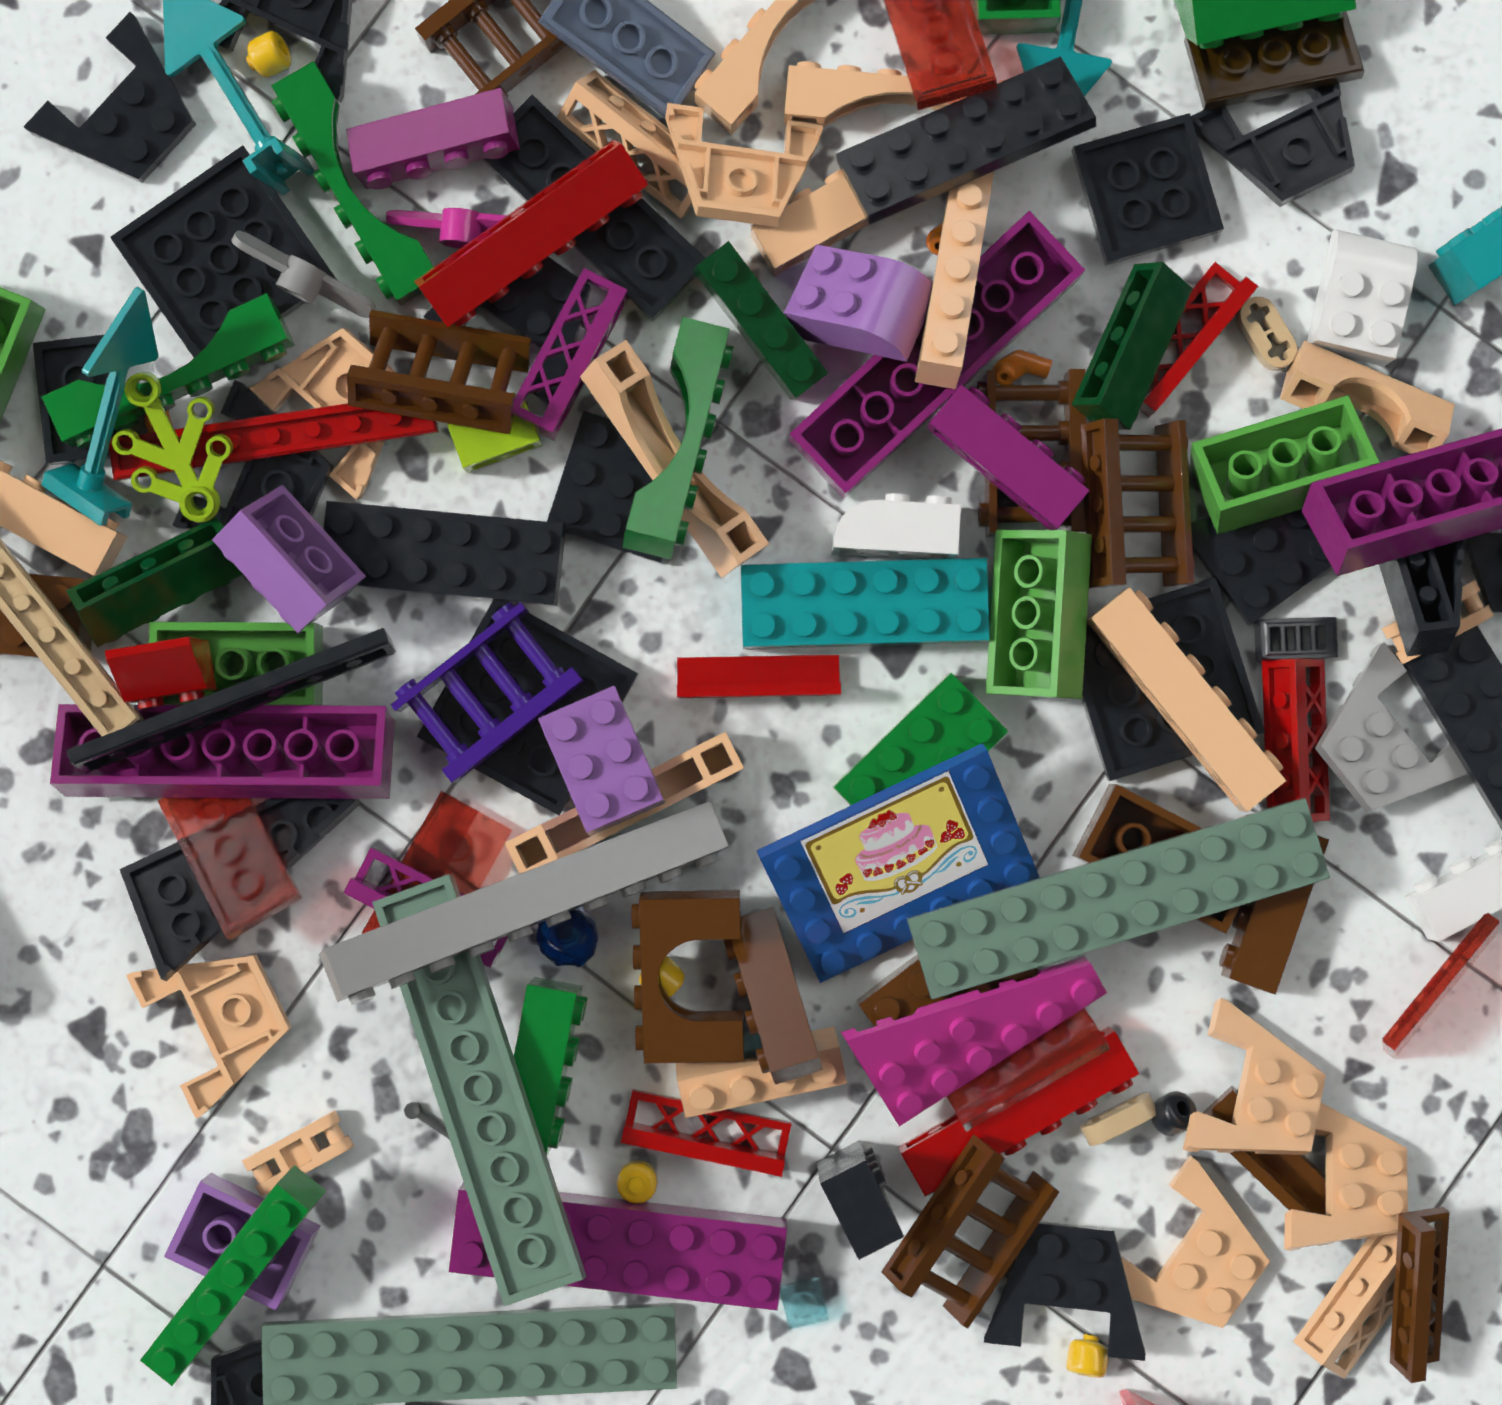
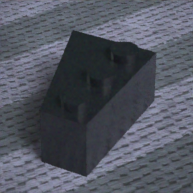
(1426, 597)
(856, 1193)

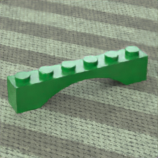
(315, 113)
(245, 338)
(658, 508)
(233, 1274)

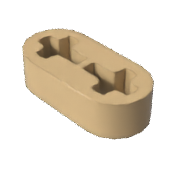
(1274, 328)
(1119, 1119)

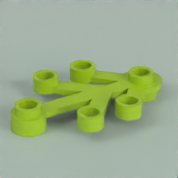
(175, 453)

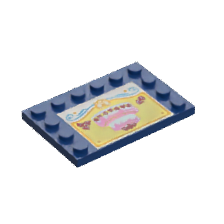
(896, 857)

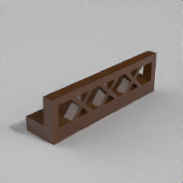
(1287, 1177)
(1419, 1291)

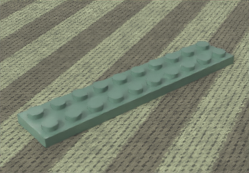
(1118, 898)
(487, 1114)
(469, 1355)

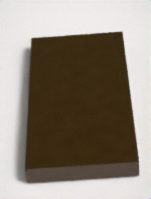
(1275, 63)

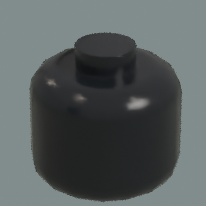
(1173, 1113)

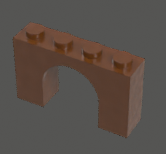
(668, 1029)

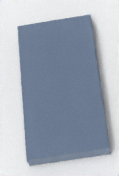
(632, 46)

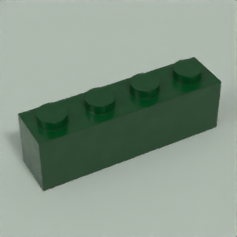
(760, 321)
(1132, 344)
(152, 583)

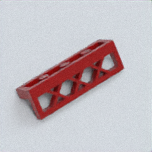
(1200, 340)
(758, 676)
(1288, 735)
(706, 1148)

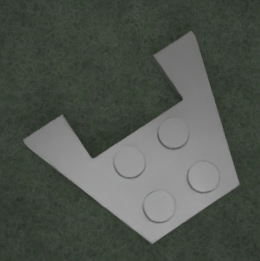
(1372, 749)

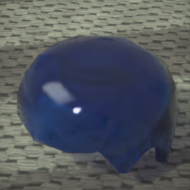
(571, 941)

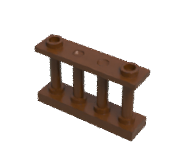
(441, 32)
(432, 398)
(1066, 433)
(1104, 503)
(945, 1213)

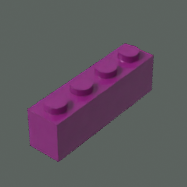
(433, 139)
(1008, 458)

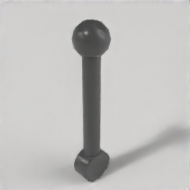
(413, 1110)

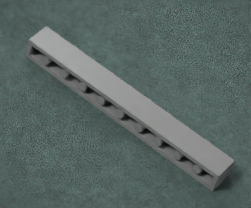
(522, 901)

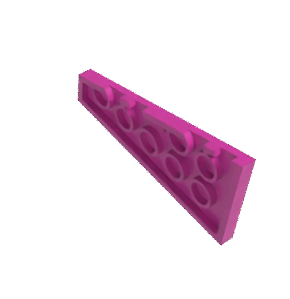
(959, 1038)

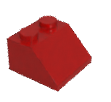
(162, 670)

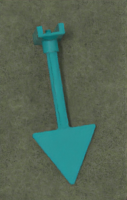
(194, 32)
(1084, 68)
(124, 345)

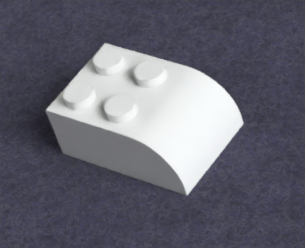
(1363, 298)
(900, 529)

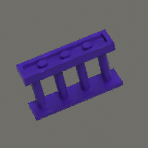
(492, 731)

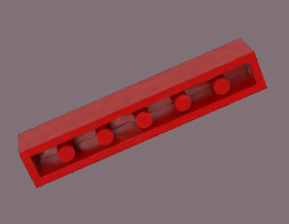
(532, 233)
(937, 1149)

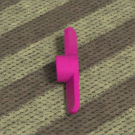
(456, 225)

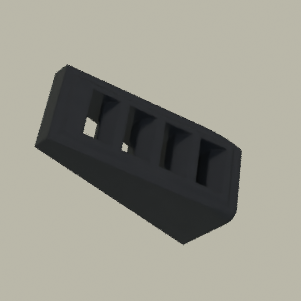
(1264, 642)

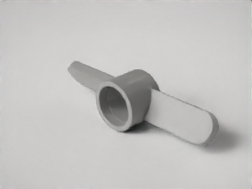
(303, 278)

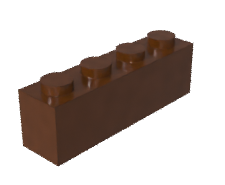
(1265, 937)
(774, 998)

